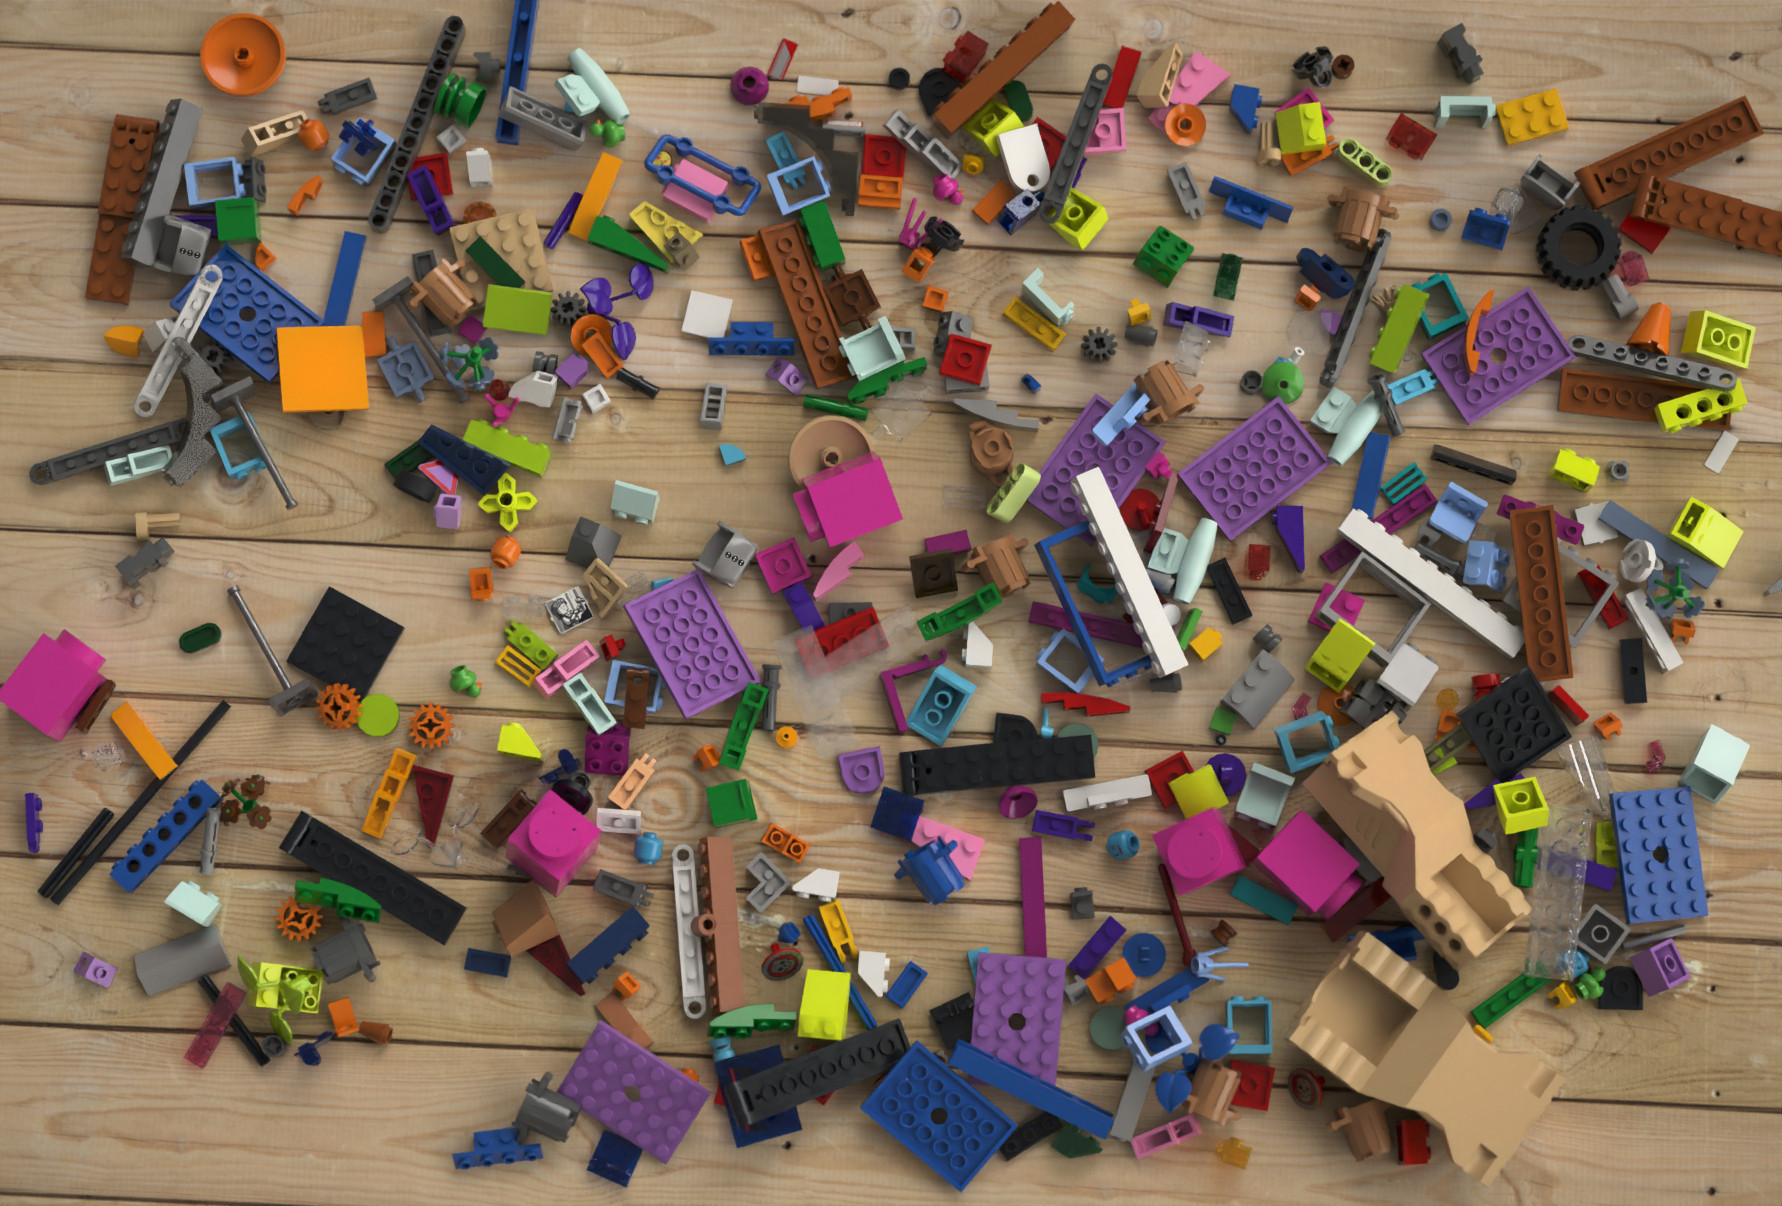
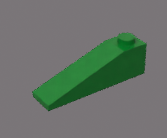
(613, 238)

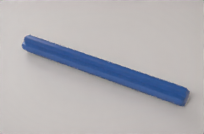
(835, 965)

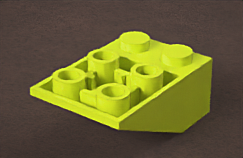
(1705, 532)
(1339, 655)
(272, 997)

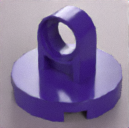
(1229, 772)

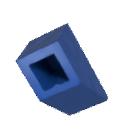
(1244, 105)

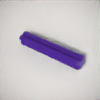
(563, 221)

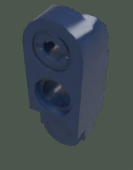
(1325, 273)

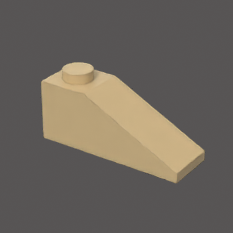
(1160, 79)
(272, 133)

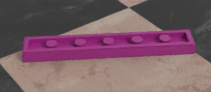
(1391, 519)
(1096, 626)
(1033, 897)

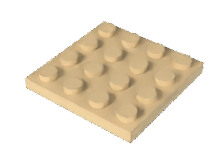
(515, 240)

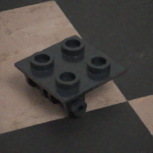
(954, 1019)

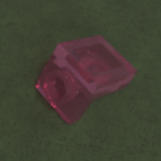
(1633, 268)

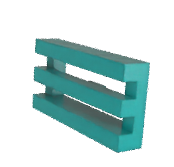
(1418, 472)

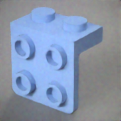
(1457, 512)
(1486, 565)

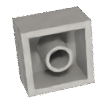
(1601, 934)

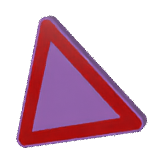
(440, 476)

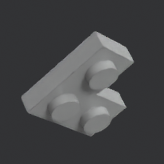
(772, 882)

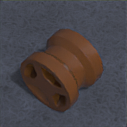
(1339, 69)
(1223, 933)

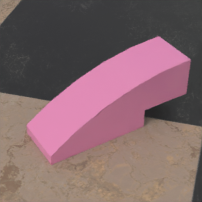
(838, 570)
(565, 668)
(1166, 1135)

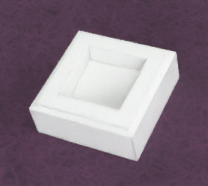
(451, 139)
(596, 398)

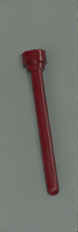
(1188, 952)

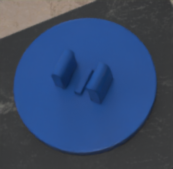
(1144, 954)

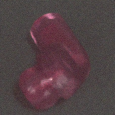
(1299, 708)
(1658, 757)

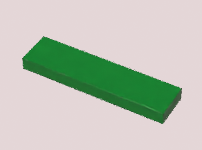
(1506, 999)

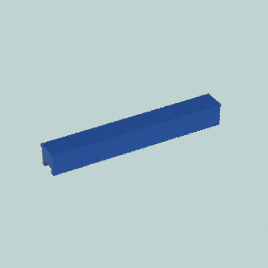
(518, 63)
(1031, 1089)

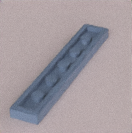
(1665, 548)

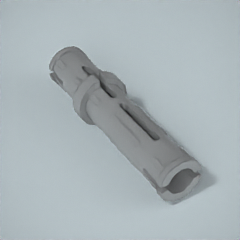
(210, 839)

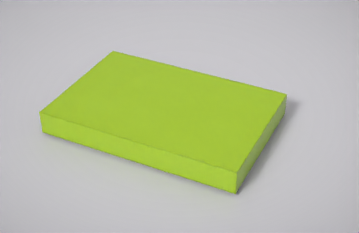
(517, 309)

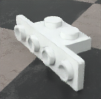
(1106, 793)

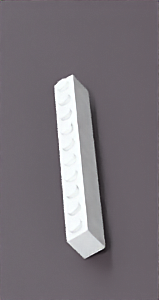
(1129, 572)
(1434, 586)

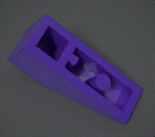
(1290, 530)
(803, 606)

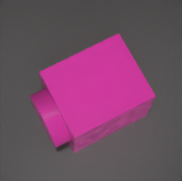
(847, 500)
(54, 683)
(557, 828)
(1196, 851)
(1309, 867)

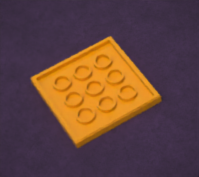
(322, 369)

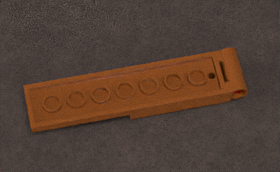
(1669, 152)
(125, 172)
(1708, 214)

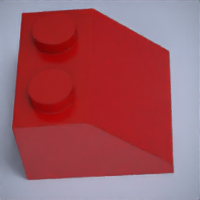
(1412, 1142)

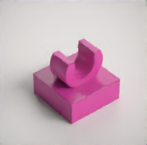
(1158, 466)

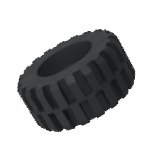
(1594, 225)

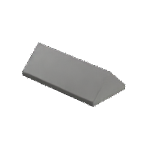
(543, 119)
(181, 960)

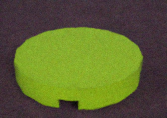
(378, 716)

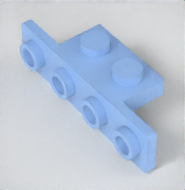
(1121, 415)

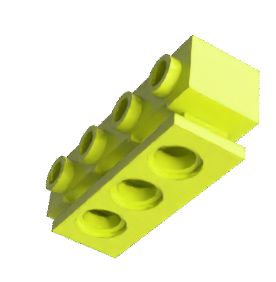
(1707, 398)

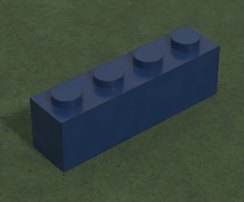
(608, 945)

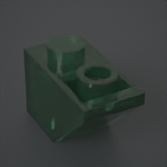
(1073, 1144)

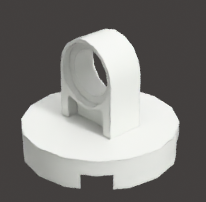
(1639, 561)

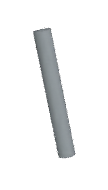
(1653, 937)

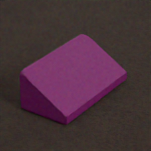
(956, 541)

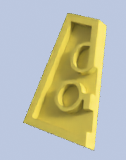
(661, 227)

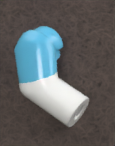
(1294, 357)

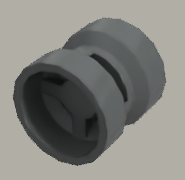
(545, 363)
(1251, 378)
(1266, 637)
(270, 1046)

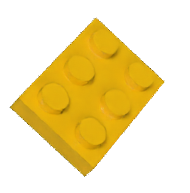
(1531, 117)

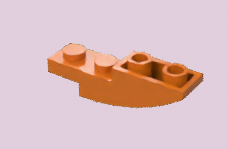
(822, 106)

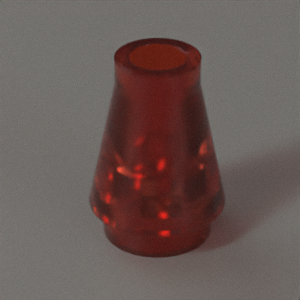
(502, 393)

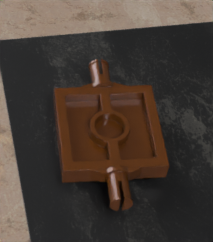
(852, 297)

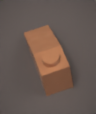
(622, 1020)

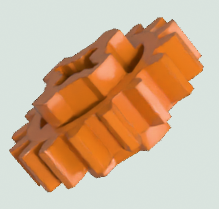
(338, 698)
(431, 735)
(303, 927)

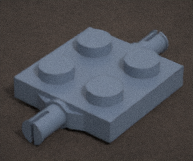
(405, 369)

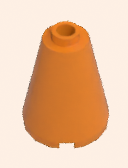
(1653, 330)

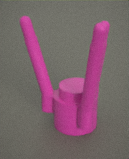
(911, 237)
(501, 411)

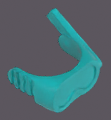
(1098, 594)

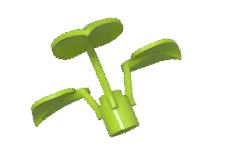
(292, 991)

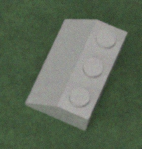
(1258, 689)

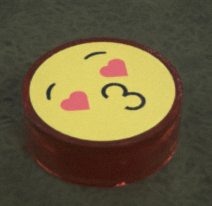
(663, 158)

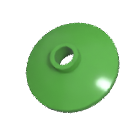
(1283, 371)

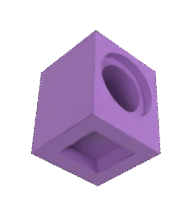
(572, 370)

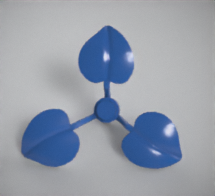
(1175, 1089)

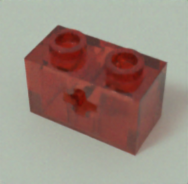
(973, 49)
(1403, 129)
(1257, 561)

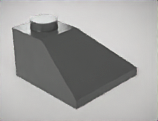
(591, 542)

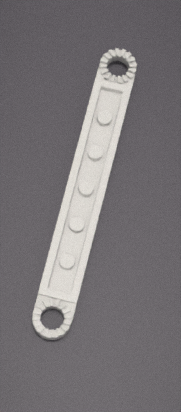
(184, 326)
(689, 944)

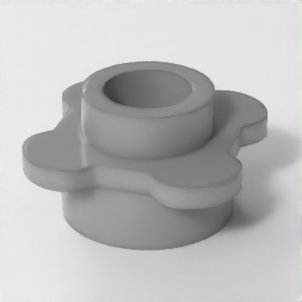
(1622, 466)

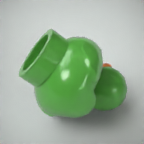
(611, 132)
(464, 679)
(1588, 983)

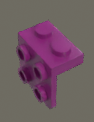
(608, 751)

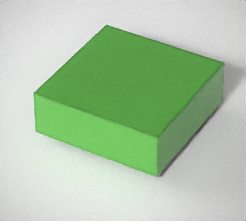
(1223, 721)

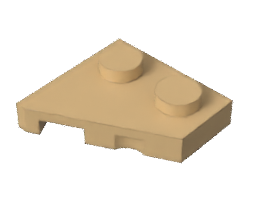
(604, 586)

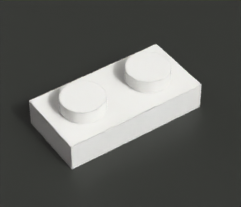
(619, 820)

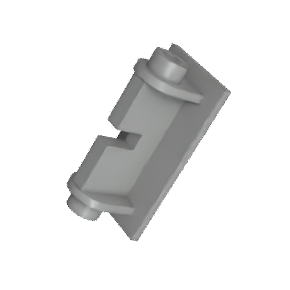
(565, 423)

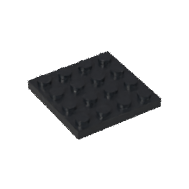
(345, 643)
(1514, 725)

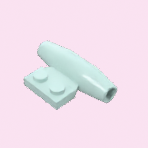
(591, 89)
(1350, 422)
(1185, 557)

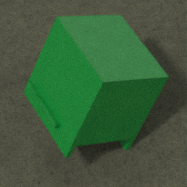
(238, 221)
(731, 803)

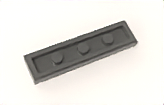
(425, 263)

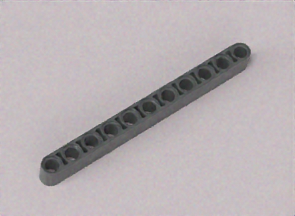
(416, 114)

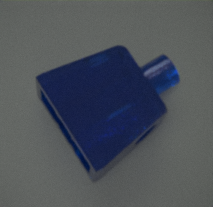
(1020, 210)

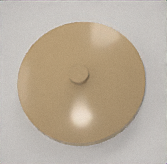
(825, 444)

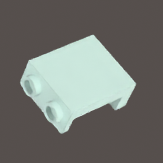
(1464, 106)
(1043, 302)
(872, 350)
(1263, 796)

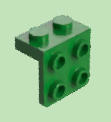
(1163, 255)

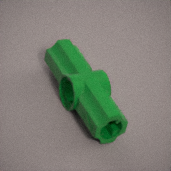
(1525, 858)

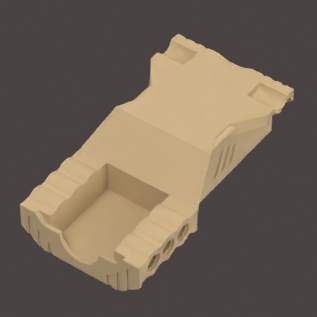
(1418, 841)
(1407, 1044)

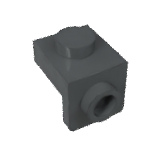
(1485, 839)

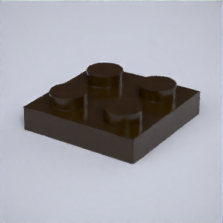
(933, 573)

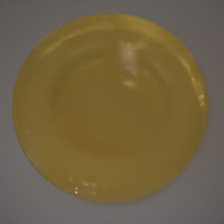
(1447, 699)

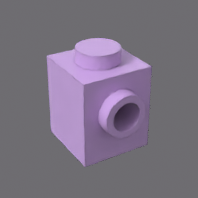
(448, 511)

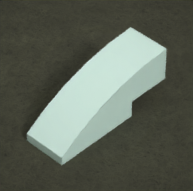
(137, 465)
(589, 704)

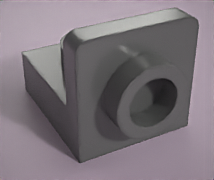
(1082, 903)

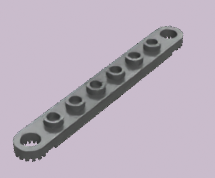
(1076, 143)
(1353, 313)
(1652, 363)
(96, 456)

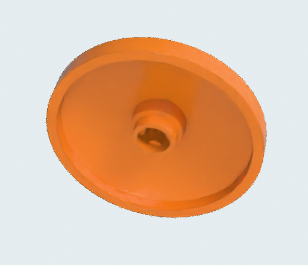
(243, 55)

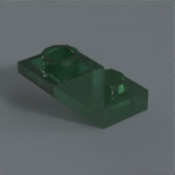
(1227, 276)

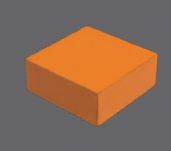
(935, 299)

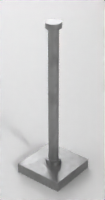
(395, 295)
(233, 396)
(292, 695)

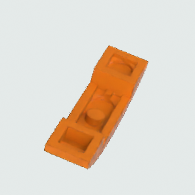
(1470, 356)

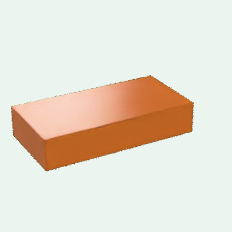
(994, 201)
(602, 354)

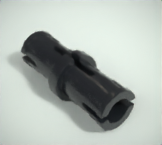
(637, 383)

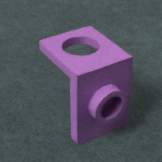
(788, 376)
(95, 970)

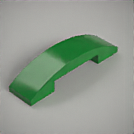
(960, 613)
(742, 725)

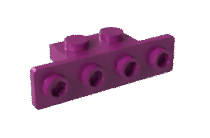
(1566, 529)

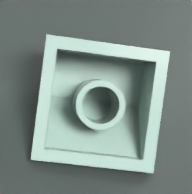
(634, 502)
(194, 903)

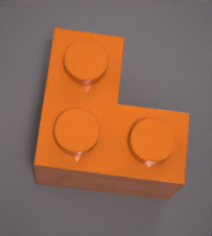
(1111, 980)

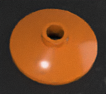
(1195, 124)
(589, 323)
(1327, 703)

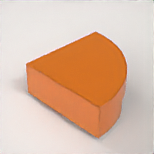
(263, 257)

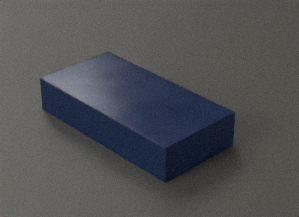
(487, 962)

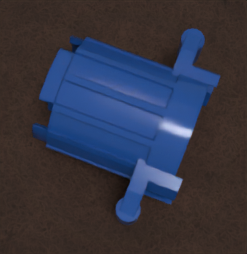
(932, 870)

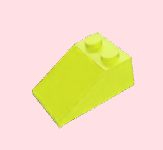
(1718, 339)
(825, 1005)

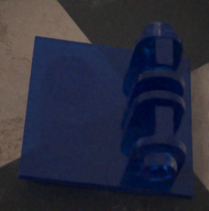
(569, 766)
(897, 813)
(309, 1052)
(614, 1158)

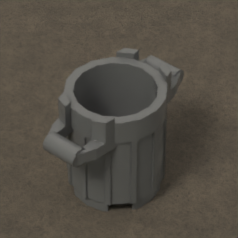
(346, 953)
(546, 1112)

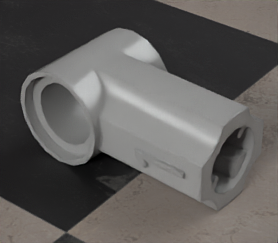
(1621, 301)

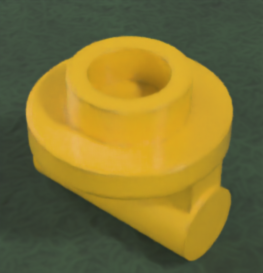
(973, 164)

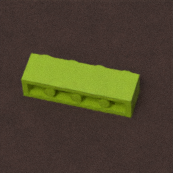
(1399, 328)
(512, 449)

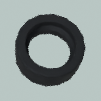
(415, 486)

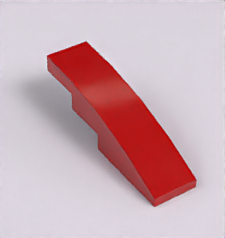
(1092, 704)

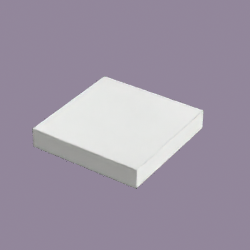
(707, 315)

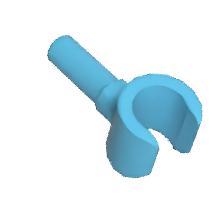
(1046, 732)

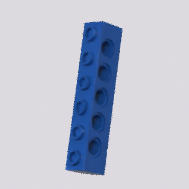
(178, 833)

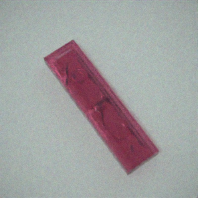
(215, 1025)

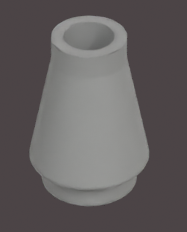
(1161, 582)

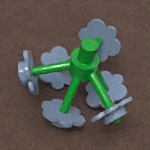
(470, 358)
(1678, 590)

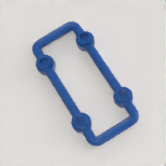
(684, 147)

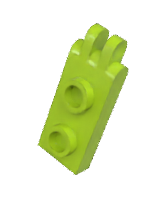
(531, 645)

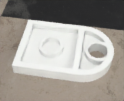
(1024, 156)

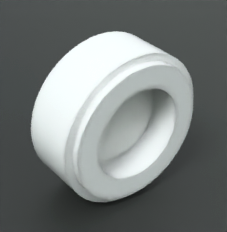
(1172, 612)

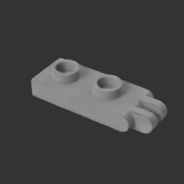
(1186, 190)

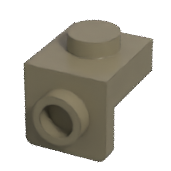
(682, 251)

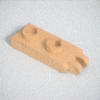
(632, 782)

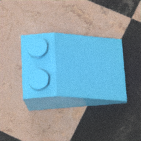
(940, 705)

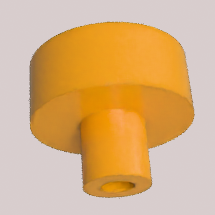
(786, 742)

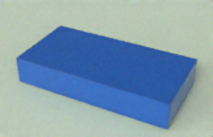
(906, 984)

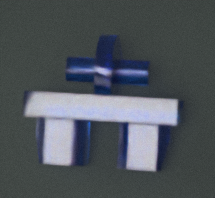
(366, 143)

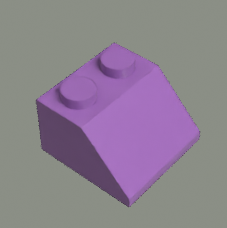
(1660, 967)

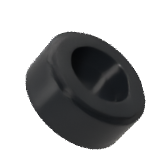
(899, 78)

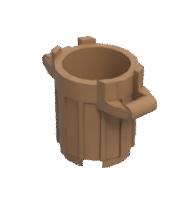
(1360, 217)
(444, 293)
(1166, 393)
(991, 451)
(1000, 564)
(1213, 1092)
(1365, 1127)

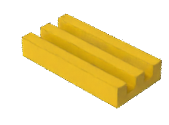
(532, 676)

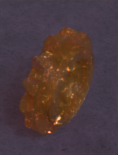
(477, 209)

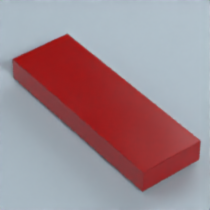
(1122, 77)
(1612, 611)

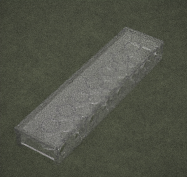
(1558, 893)

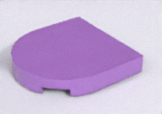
(862, 769)

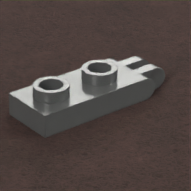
(348, 97)
(621, 888)

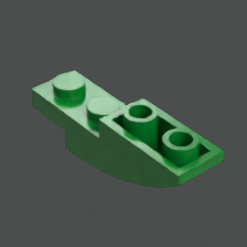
(878, 383)
(346, 899)
(744, 1020)

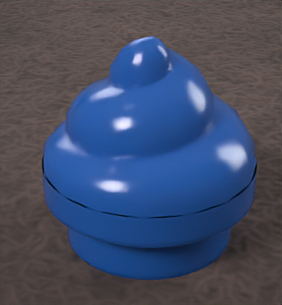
(788, 933)

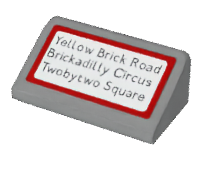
(846, 127)

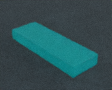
(1263, 900)

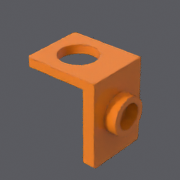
(343, 1016)

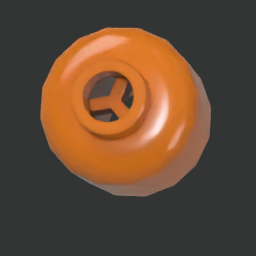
(313, 134)
(505, 552)

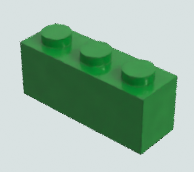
(821, 236)

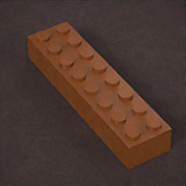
(1004, 68)

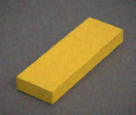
(1034, 324)

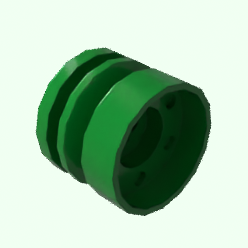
(456, 99)

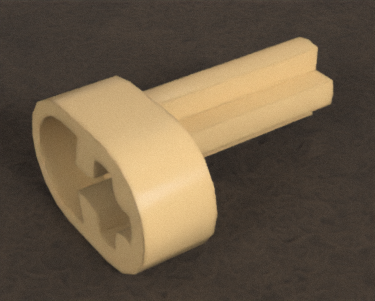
(1268, 155)
(146, 521)

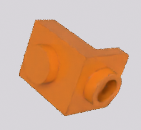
(481, 583)

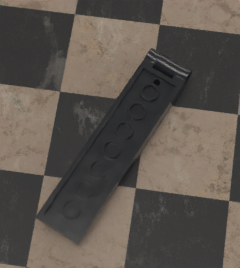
(996, 765)
(376, 877)
(817, 1073)

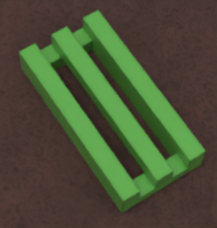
(1188, 627)

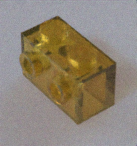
(1233, 1153)

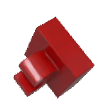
(611, 647)

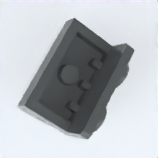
(949, 323)

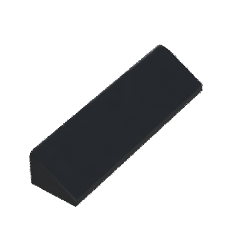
(1473, 464)

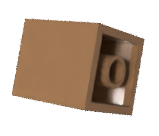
(524, 920)

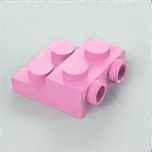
(1107, 133)

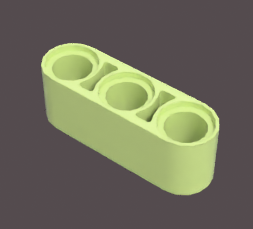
(1359, 153)
(1013, 493)

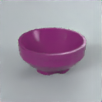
(753, 95)
(1019, 805)

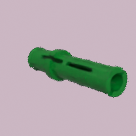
(834, 407)

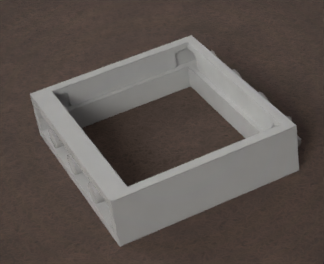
(1589, 565)
(1398, 586)

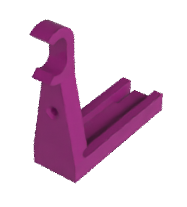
(890, 690)

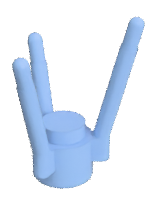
(1202, 964)

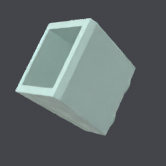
(1714, 764)

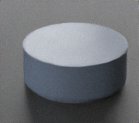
(1440, 219)

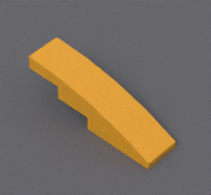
(595, 195)
(143, 740)
(389, 793)

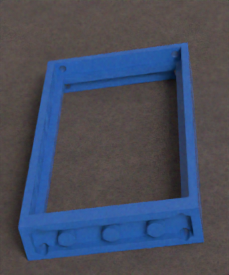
(1072, 613)

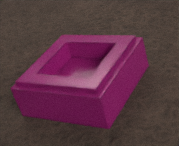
(472, 329)

